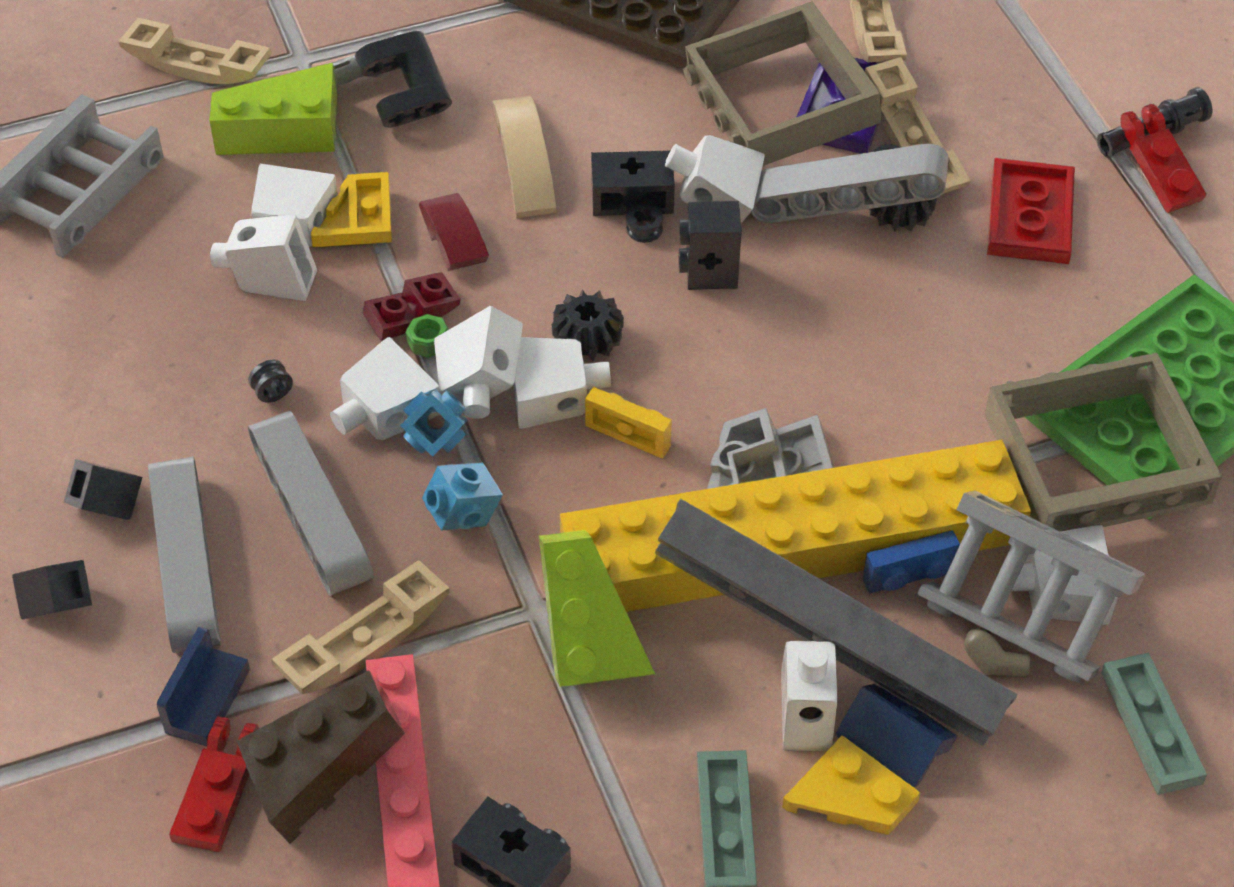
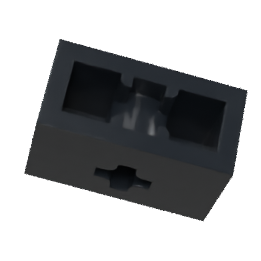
(631, 179)
(712, 245)
(510, 851)

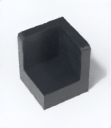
(102, 489)
(52, 589)

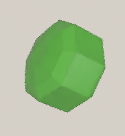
(423, 332)

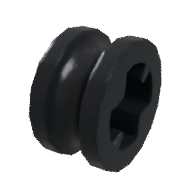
(642, 213)
(270, 381)

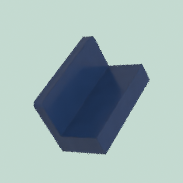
(200, 689)
(895, 733)

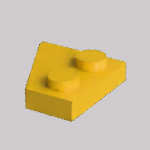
(357, 213)
(853, 790)

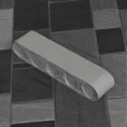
(851, 183)
(310, 503)
(183, 551)

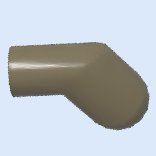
(991, 657)

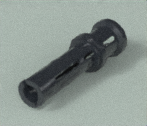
(1176, 113)

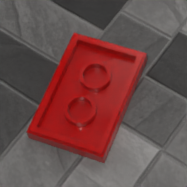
(1031, 211)

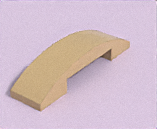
(876, 31)
(192, 60)
(904, 117)
(525, 156)
(366, 635)

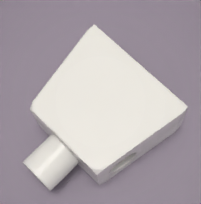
(718, 172)
(293, 192)
(268, 257)
(479, 359)
(554, 380)
(379, 391)
(1080, 588)
(808, 681)

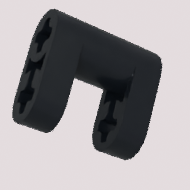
(412, 55)

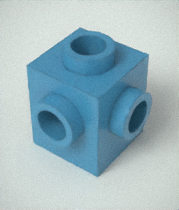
(422, 434)
(462, 496)

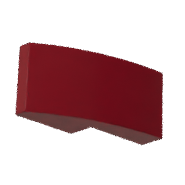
(455, 231)
(420, 296)

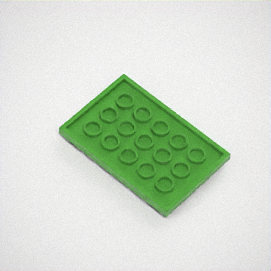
(1196, 344)

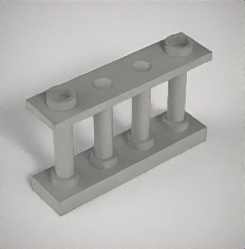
(60, 145)
(1068, 559)

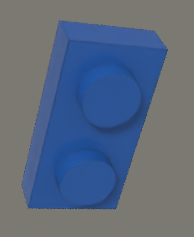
(910, 562)

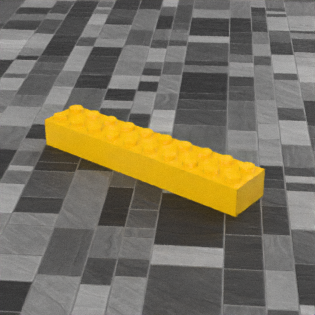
(811, 518)

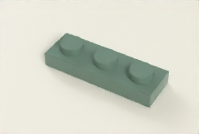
(1153, 724)
(726, 819)

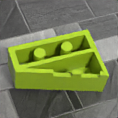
(277, 114)
(586, 616)

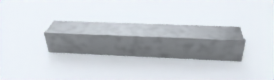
(824, 614)

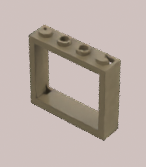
(768, 37)
(1118, 502)

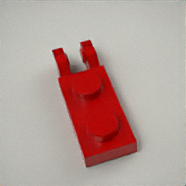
(1162, 159)
(212, 792)

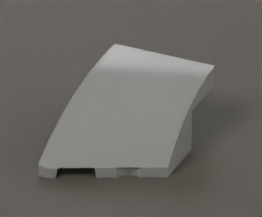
(758, 451)

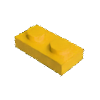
(628, 422)

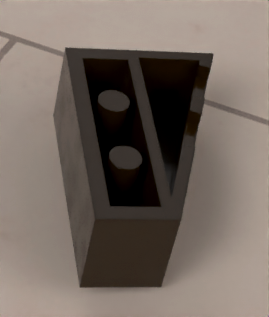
(318, 749)

